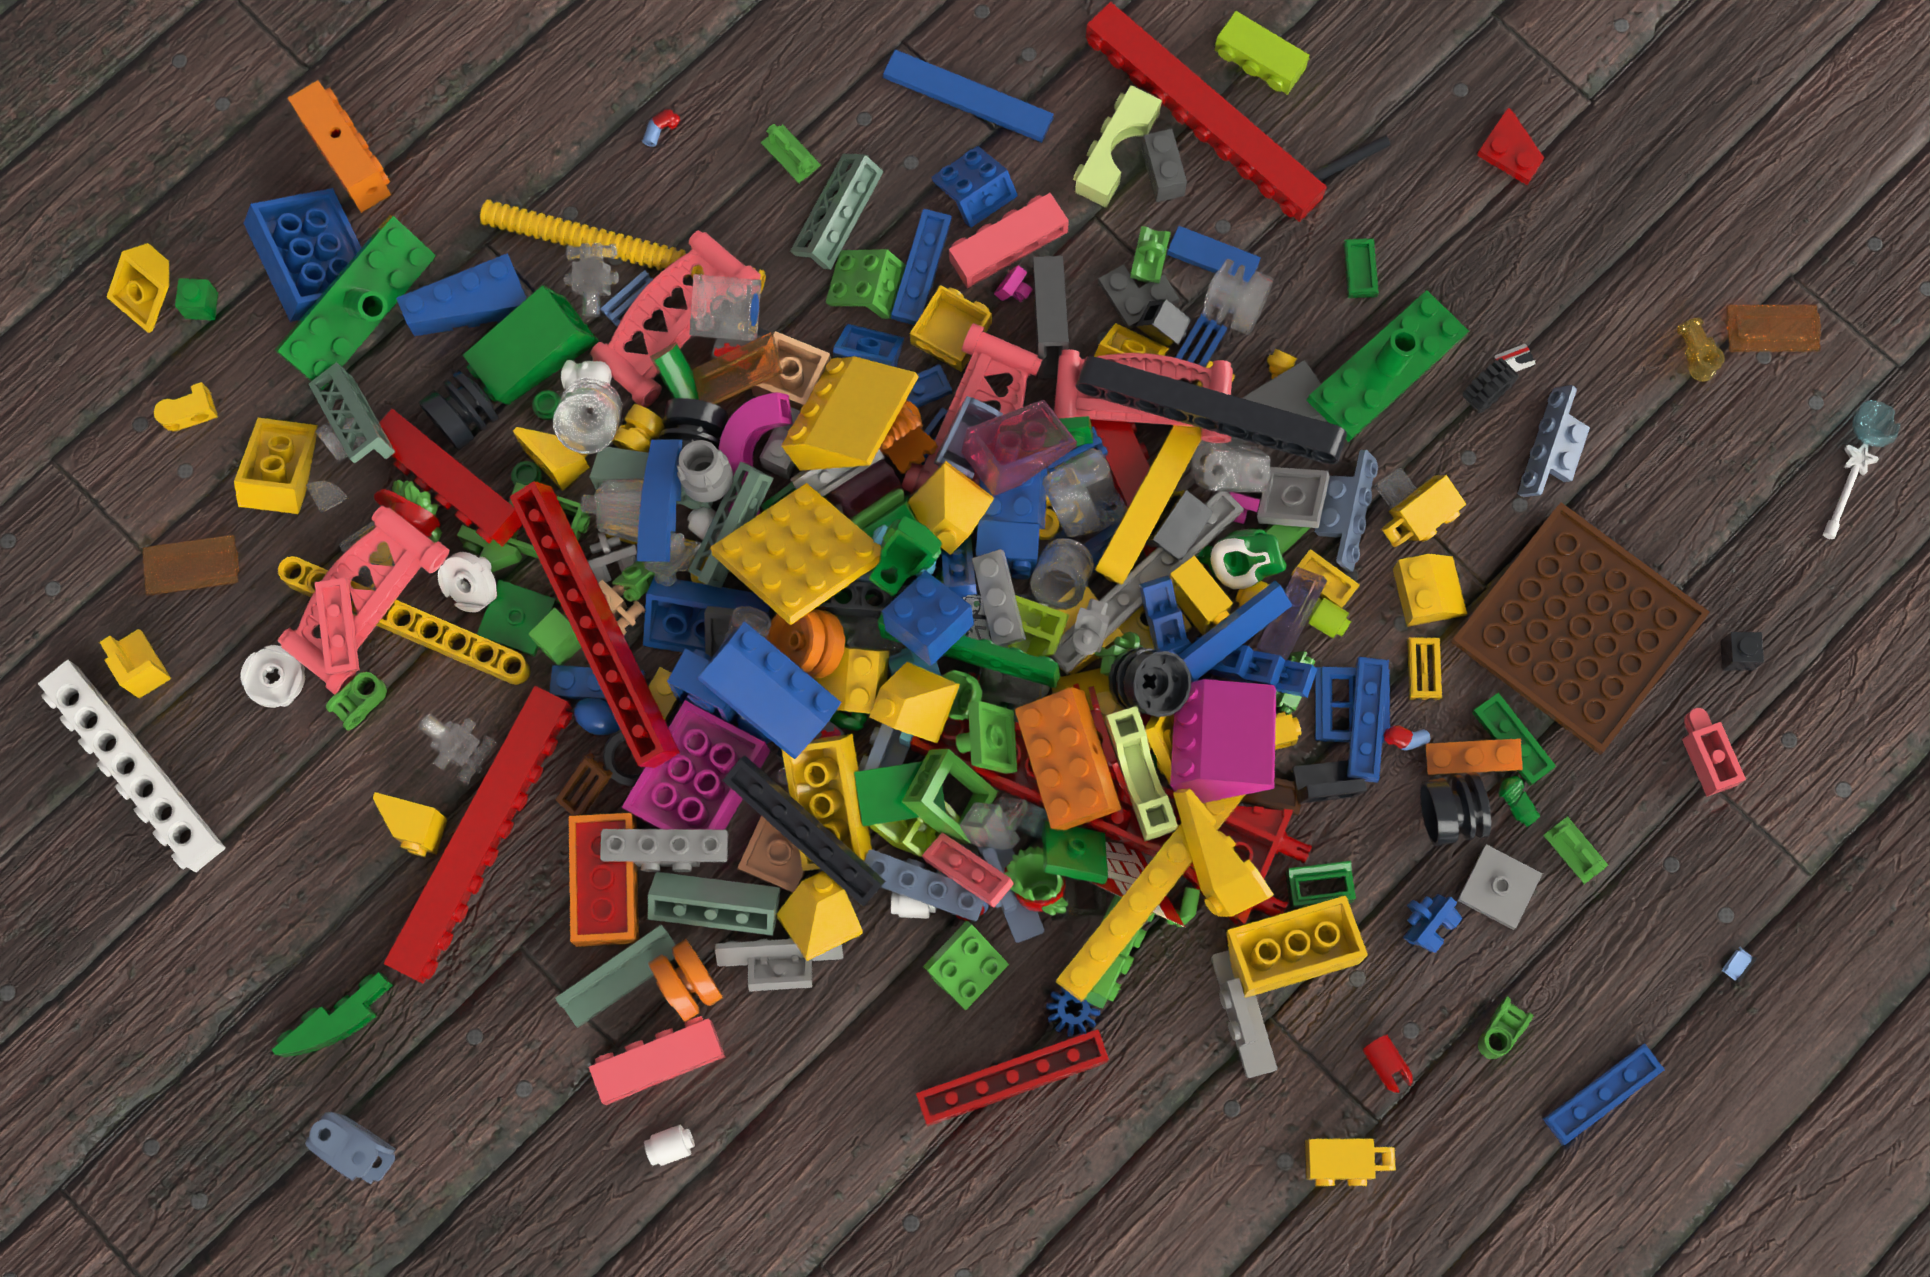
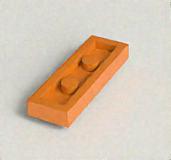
(1474, 756)

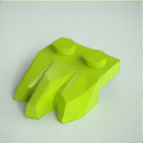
(911, 834)

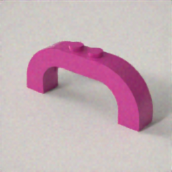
(749, 425)

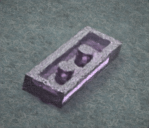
(1285, 629)

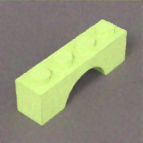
(1133, 117)
(1135, 761)

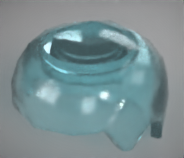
(1875, 424)

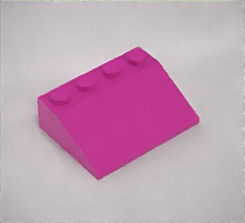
(1225, 740)
(689, 787)

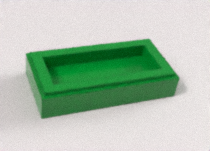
(1360, 268)

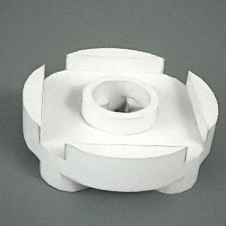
(477, 572)
(281, 691)

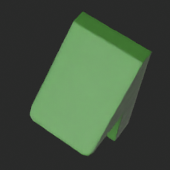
(498, 556)

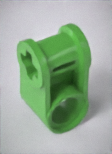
(355, 701)
(1508, 1025)

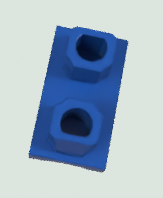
(1428, 917)

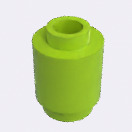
(1329, 618)

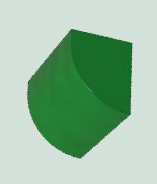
(675, 372)

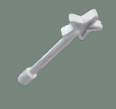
(1859, 462)

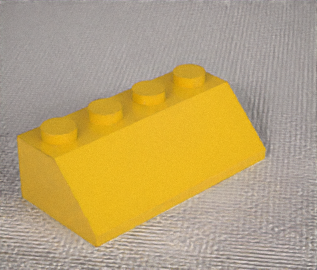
(826, 787)
(1295, 946)

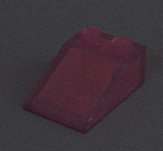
(1016, 446)

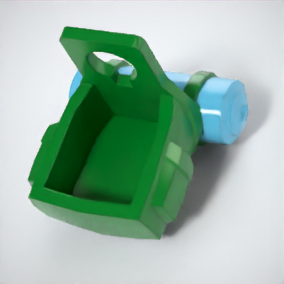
(907, 549)

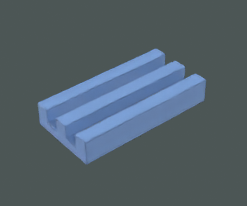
(623, 295)

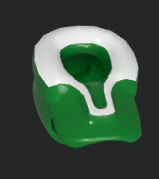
(1246, 558)

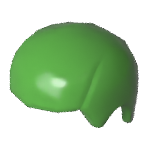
(968, 692)

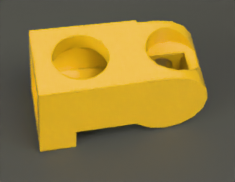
(186, 410)

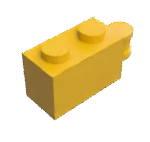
(1424, 511)
(1345, 1160)

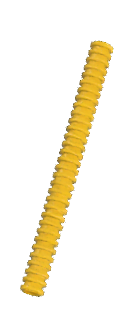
(575, 235)

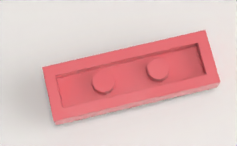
(336, 626)
(968, 870)

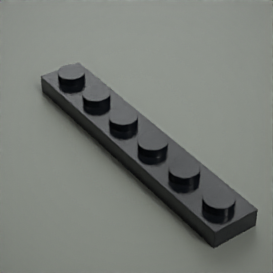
(804, 830)

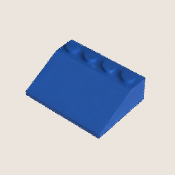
(301, 245)

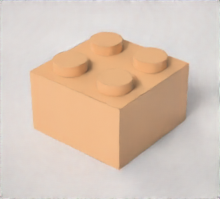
(801, 370)

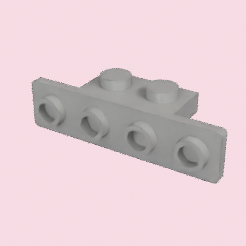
(664, 847)
(772, 962)
(1245, 1020)

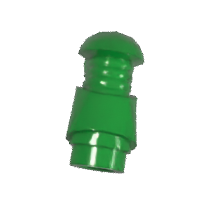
(1518, 800)

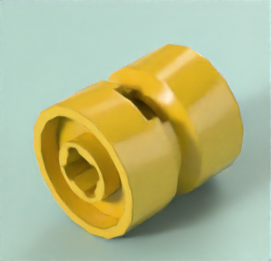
(640, 428)

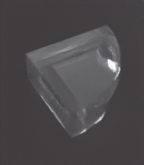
(326, 494)

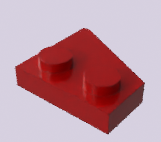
(1512, 149)

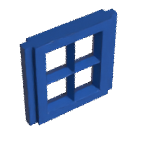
(1324, 703)

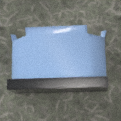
(1738, 965)

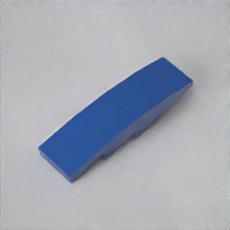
(658, 501)
(1164, 616)
(1266, 668)

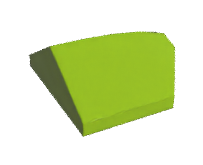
(1041, 626)

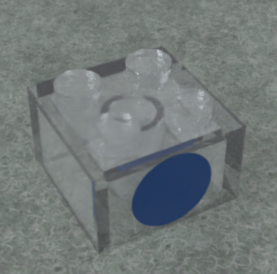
(725, 307)

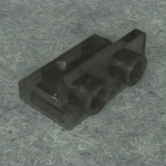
(1006, 688)

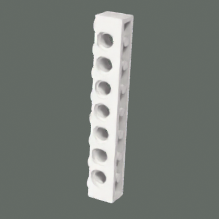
(70, 680)

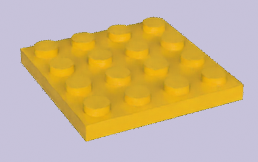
(798, 553)

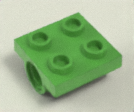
(965, 965)

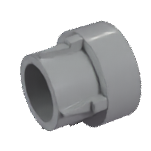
(704, 471)

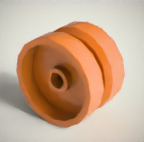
(811, 642)
(685, 980)

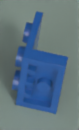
(976, 184)

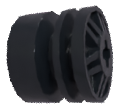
(458, 409)
(693, 420)
(1150, 680)
(1455, 808)

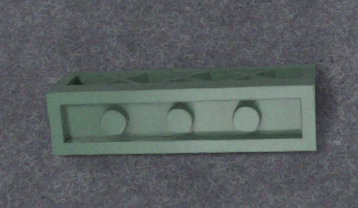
(841, 210)
(364, 422)
(745, 508)
(615, 977)

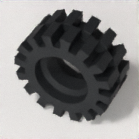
(1490, 385)

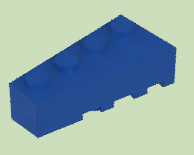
(464, 299)

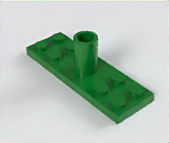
(337, 321)
(1387, 365)

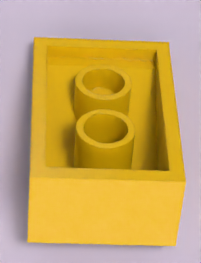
(276, 466)
(857, 678)

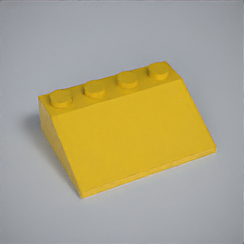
(848, 414)

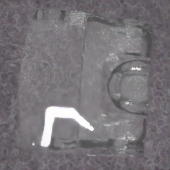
(1231, 467)
(1082, 493)

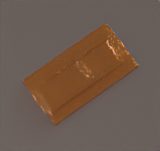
(1773, 328)
(738, 370)
(190, 565)

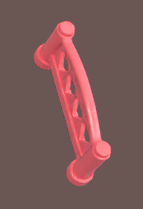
(989, 358)
(637, 371)
(1073, 403)
(409, 552)

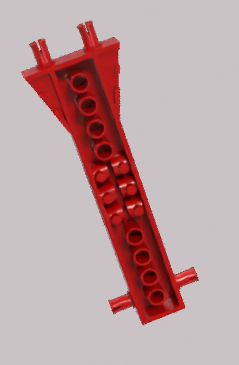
(1255, 830)

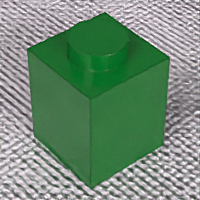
(196, 299)

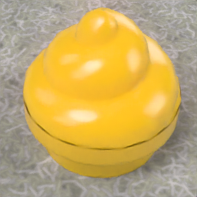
(1280, 362)

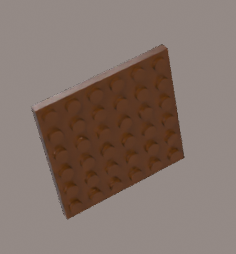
(1580, 628)

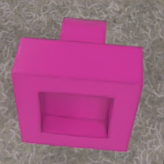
(1013, 285)
(1247, 503)

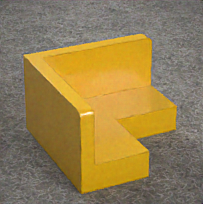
(135, 663)

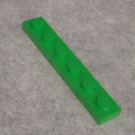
(998, 658)

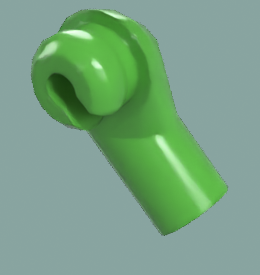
(1189, 906)

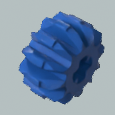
(1068, 1019)

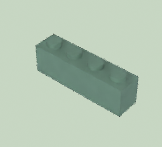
(629, 464)
(713, 903)

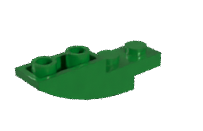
(324, 1028)

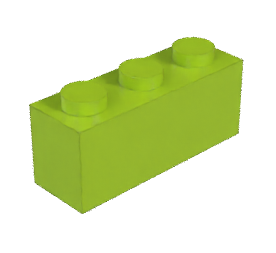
(1261, 53)

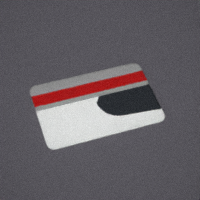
(1517, 357)

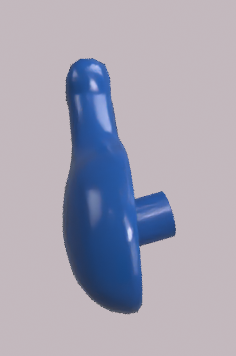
(595, 716)

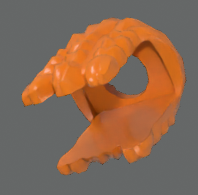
(906, 440)

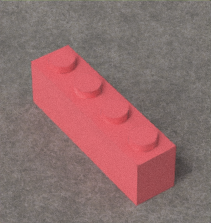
(1008, 239)
(656, 1061)

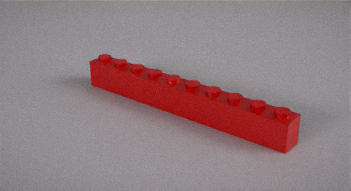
(1205, 112)
(594, 625)
(479, 835)

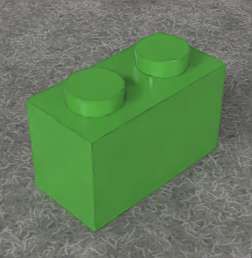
(556, 637)

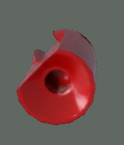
(1387, 1061)

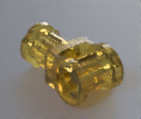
(1701, 350)

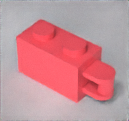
(1711, 753)

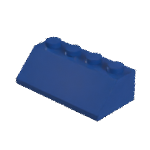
(677, 612)
(769, 690)

